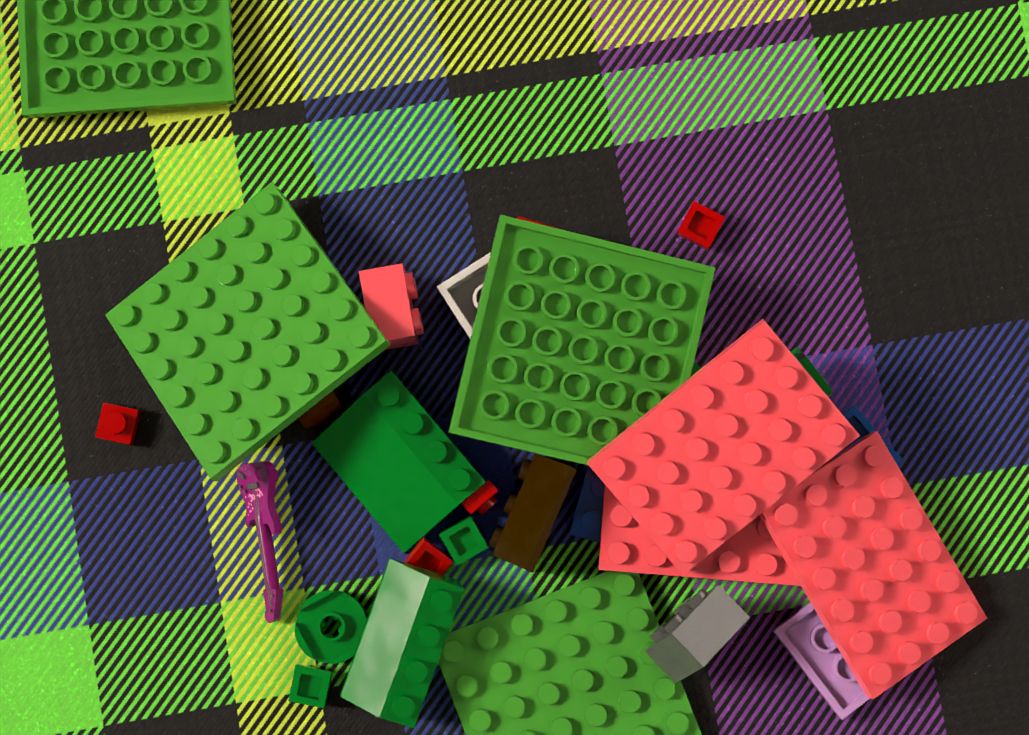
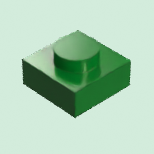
(463, 541)
(310, 686)

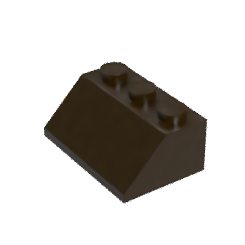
(532, 511)

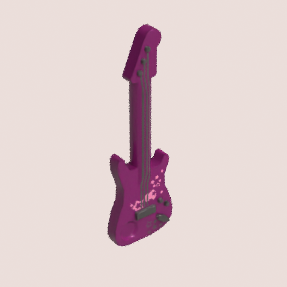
(257, 488)

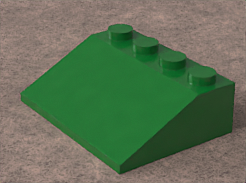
(398, 462)

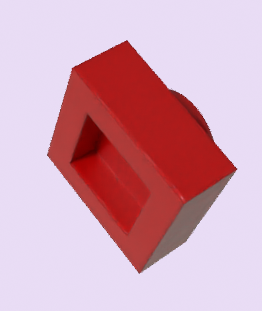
(700, 225)
(118, 424)
(481, 499)
(429, 557)

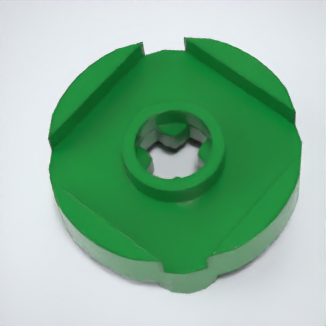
(312, 619)

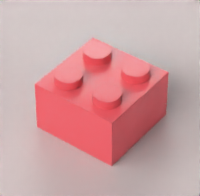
(388, 300)

